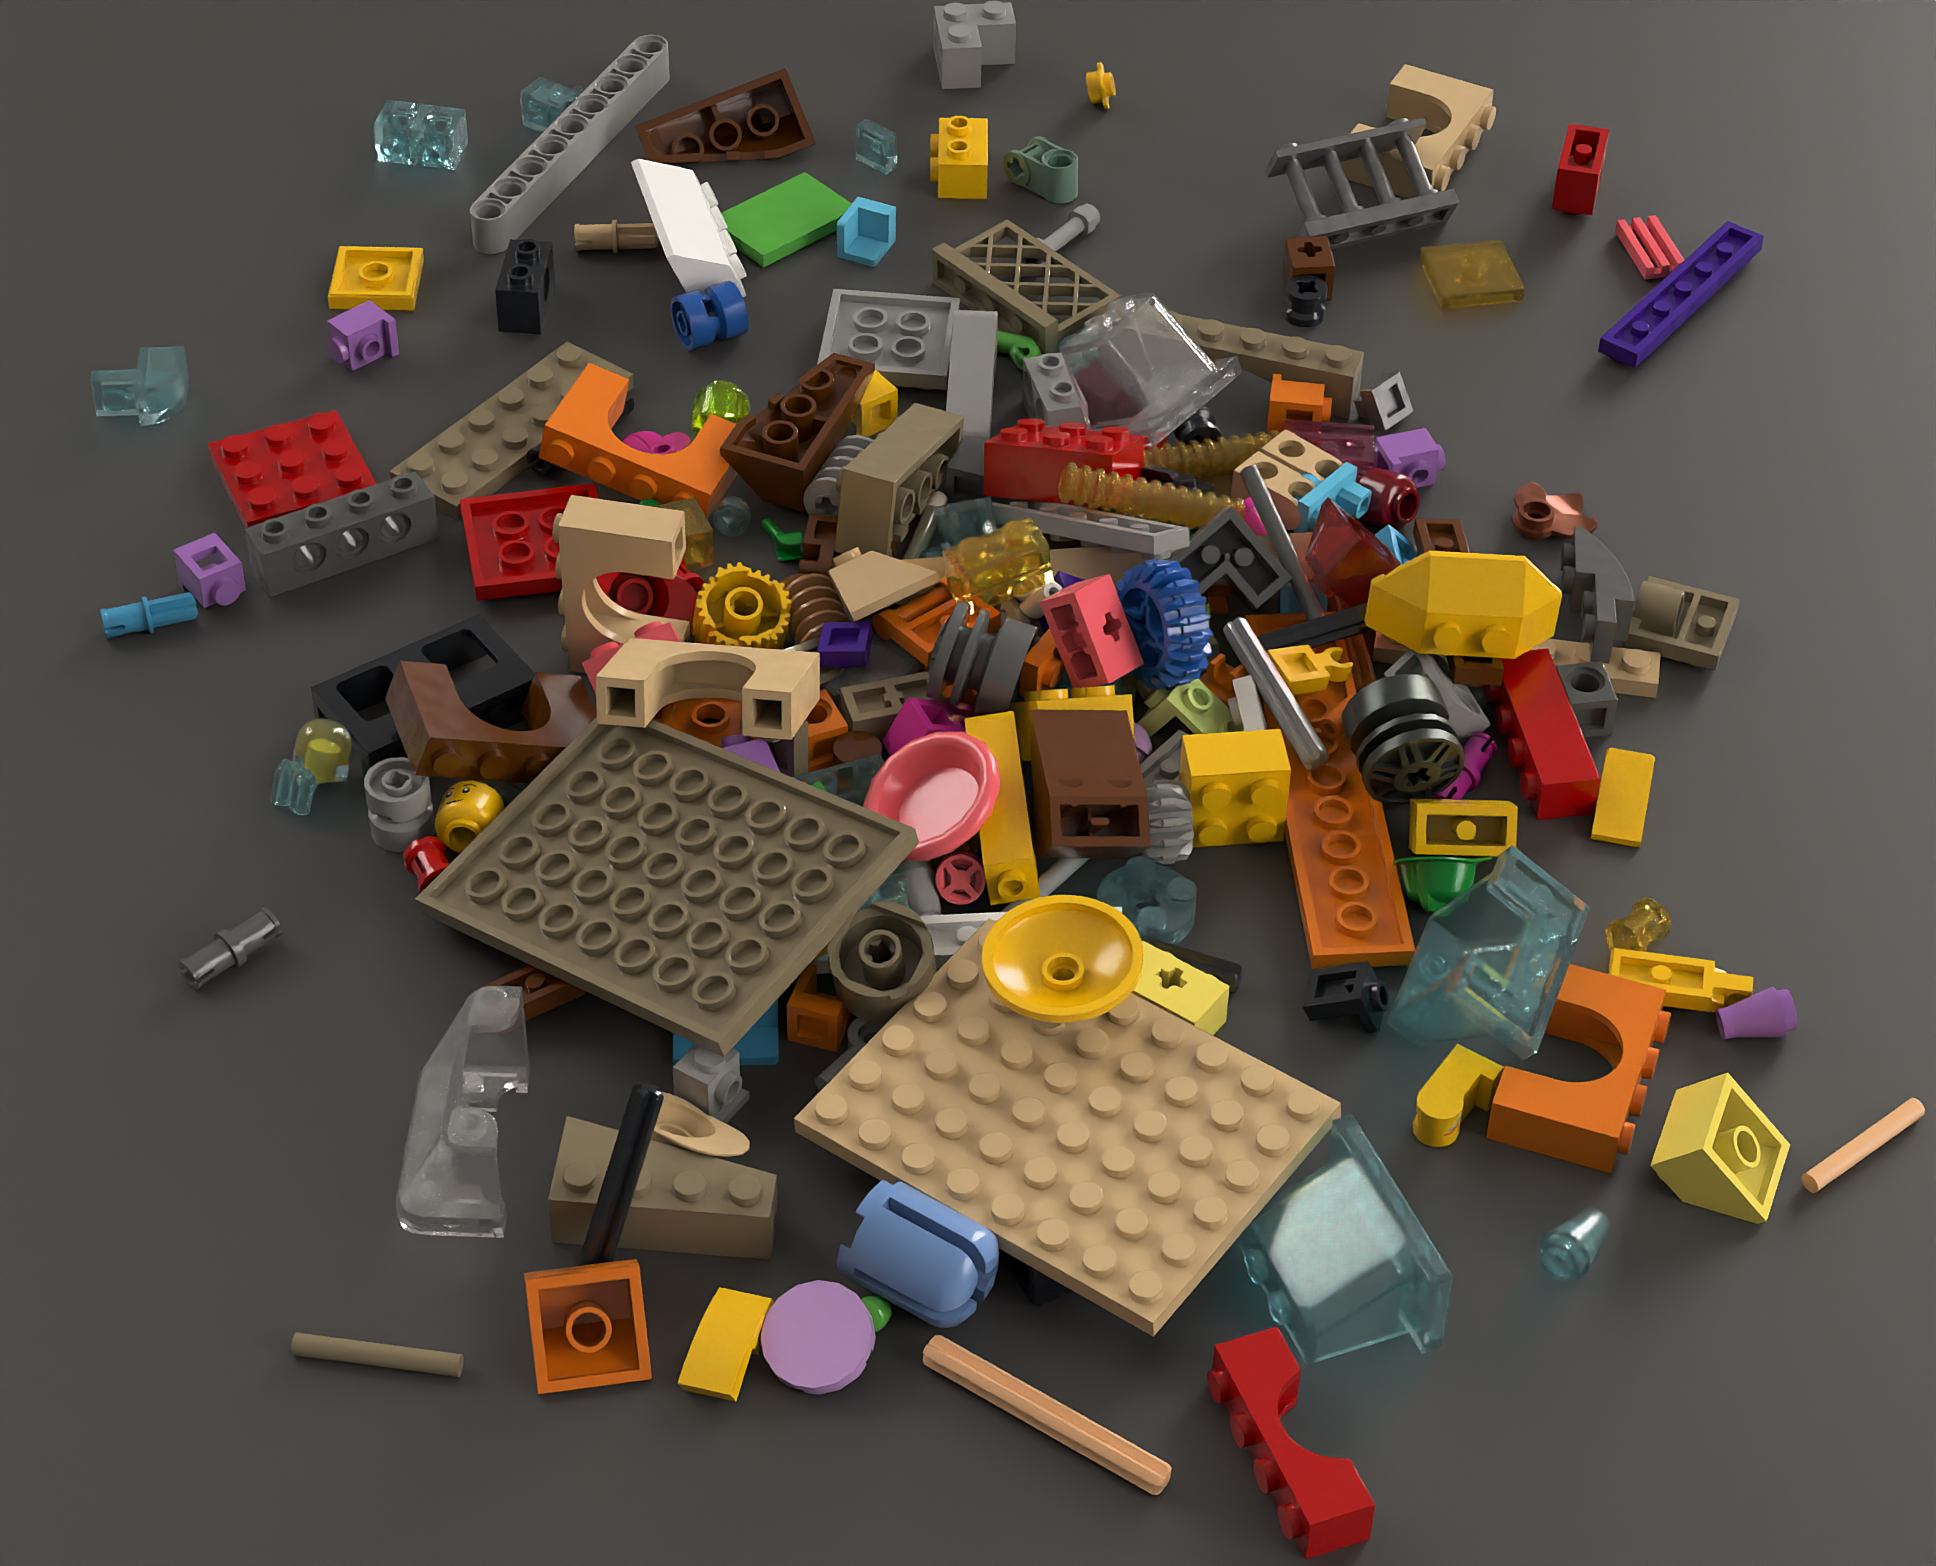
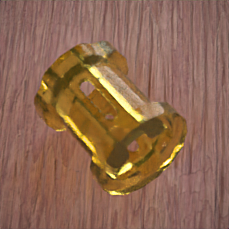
(1638, 926)

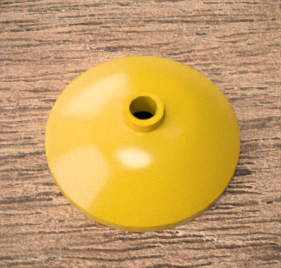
(1062, 958)

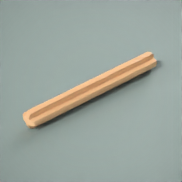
(1047, 1415)

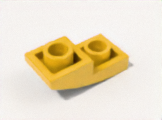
(724, 1344)

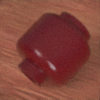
(1392, 498)

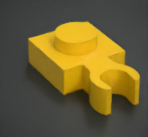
(1307, 671)

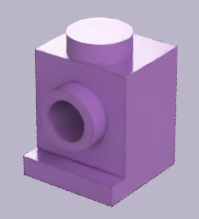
(362, 336)
(1410, 454)
(216, 582)

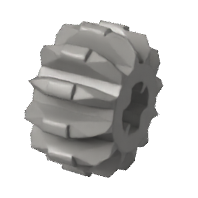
(1169, 821)

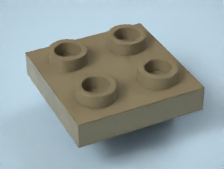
(1681, 622)

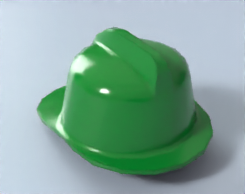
(1437, 879)

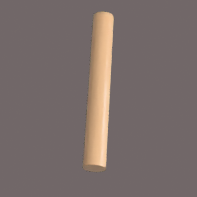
(1863, 1145)

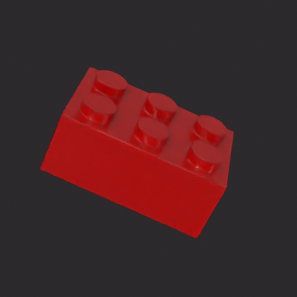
(1030, 457)

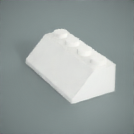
(689, 226)

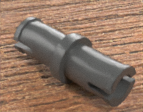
(230, 948)

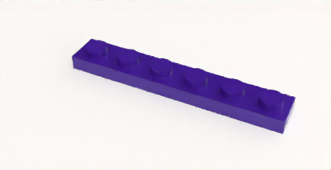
(1680, 294)

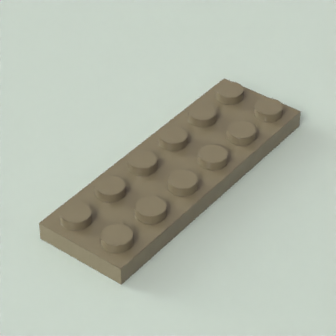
(493, 439)

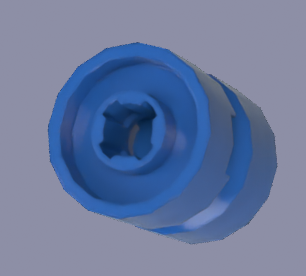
(703, 316)

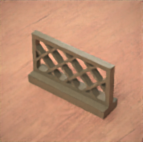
(1016, 314)

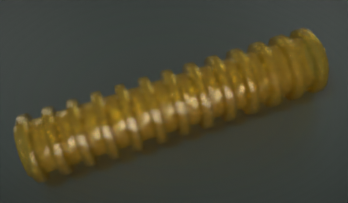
(1208, 456)
(1141, 497)

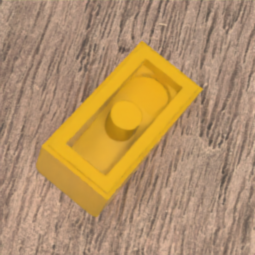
(1623, 797)

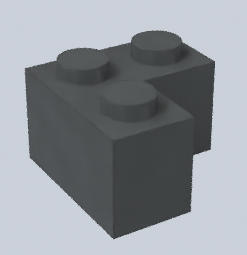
(1234, 552)

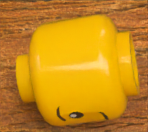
(466, 812)

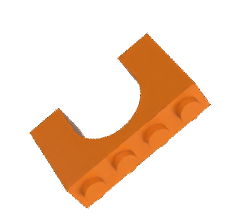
(582, 441)
(1590, 1118)

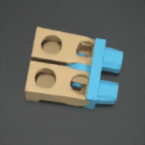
(1301, 480)

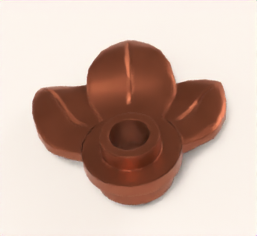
(1545, 515)

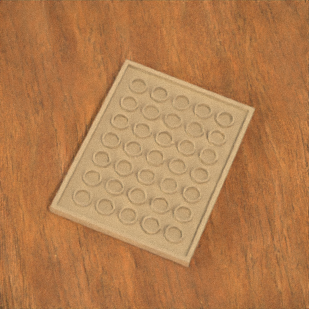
(1087, 1146)

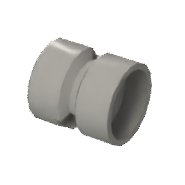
(398, 804)

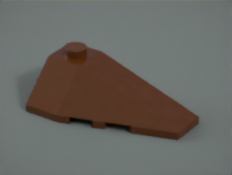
(737, 125)
(798, 431)

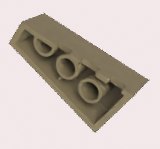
(894, 478)
(679, 1202)

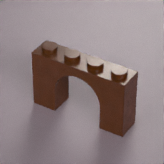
(454, 743)

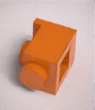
(1296, 402)

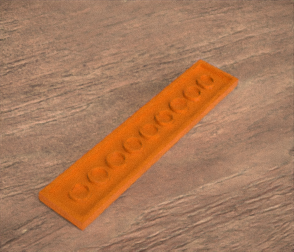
(1339, 841)

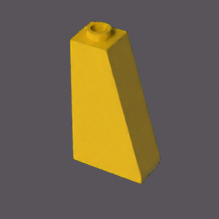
(1007, 832)

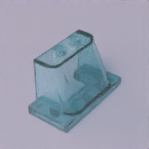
(1492, 960)
(1347, 1256)

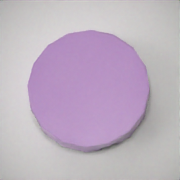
(818, 1337)

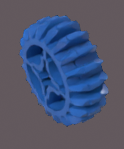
(1166, 622)

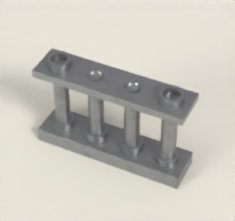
(1356, 223)

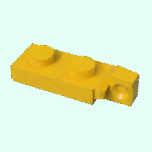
(1687, 981)

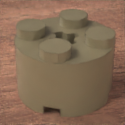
(881, 960)

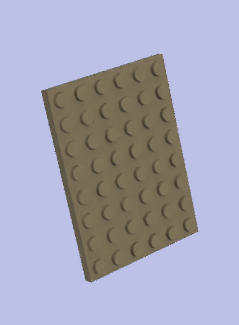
(668, 877)

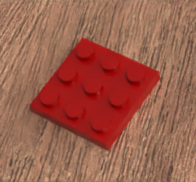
(289, 467)
(513, 540)

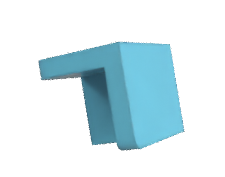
(866, 231)

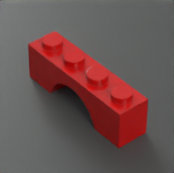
(1316, 1495)

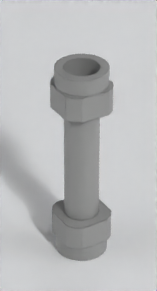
(1080, 221)

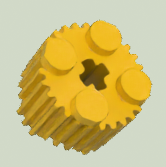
(742, 610)

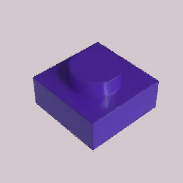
(845, 644)

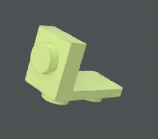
(1192, 705)

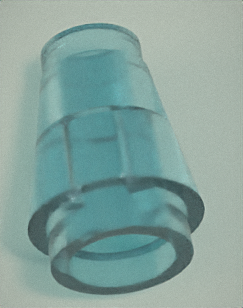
(1573, 1245)

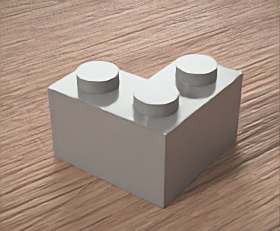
(972, 37)

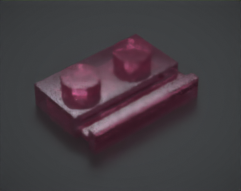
(1343, 441)

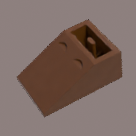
(1087, 785)

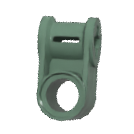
(1044, 170)

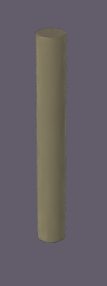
(377, 1354)

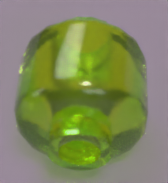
(720, 399)

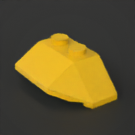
(1465, 604)

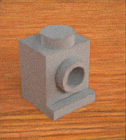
(710, 1082)

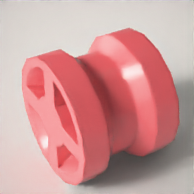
(960, 889)

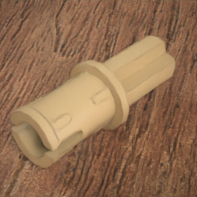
(615, 236)

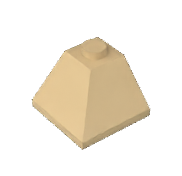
(876, 581)

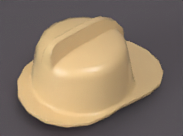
(692, 1129)

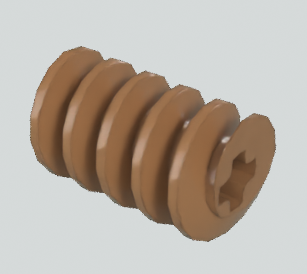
(812, 604)

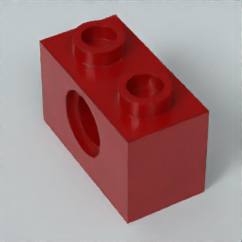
(1580, 169)

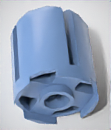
(920, 1255)

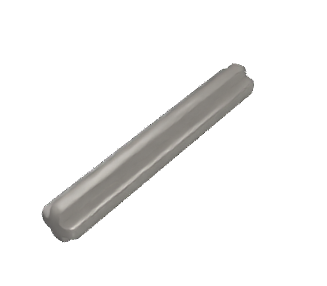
(1276, 694)

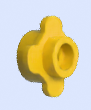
(1100, 86)

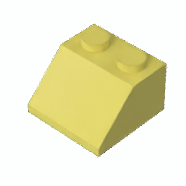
(1720, 1150)

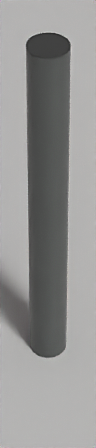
(1281, 542)

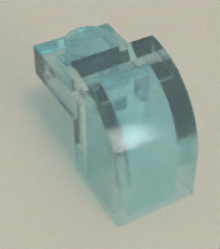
(151, 391)

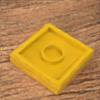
(376, 274)

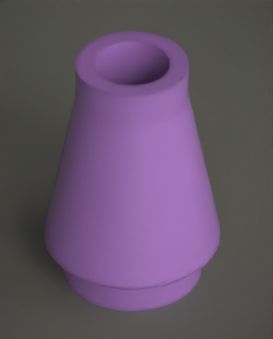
(1760, 1015)

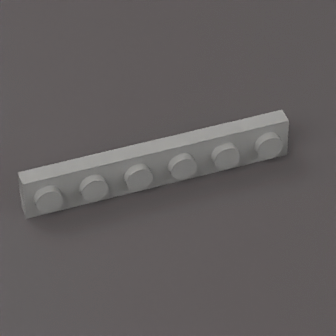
(1095, 527)

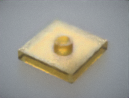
(1472, 274)

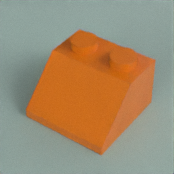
(587, 1326)

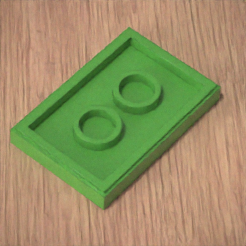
(784, 219)

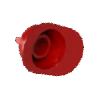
(651, 595)

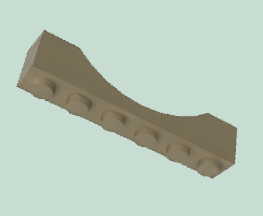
(1291, 357)

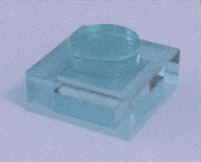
(876, 146)

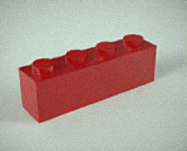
(1544, 737)

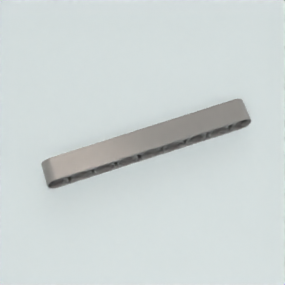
(569, 144)

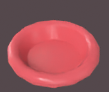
(940, 788)

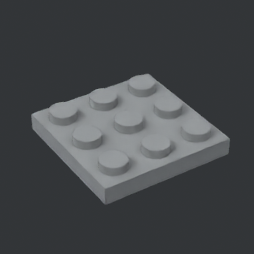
(898, 332)

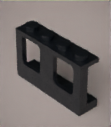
(490, 695)

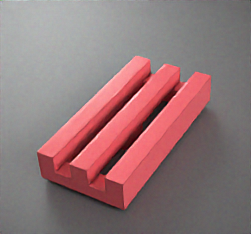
(1657, 247)

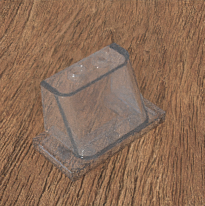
(1142, 369)

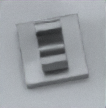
(1384, 401)

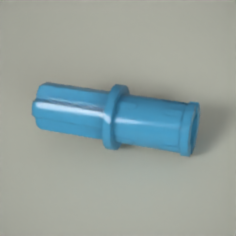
(148, 614)

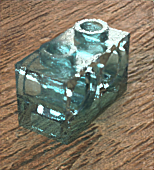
(420, 134)

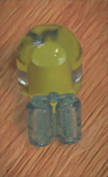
(317, 758)

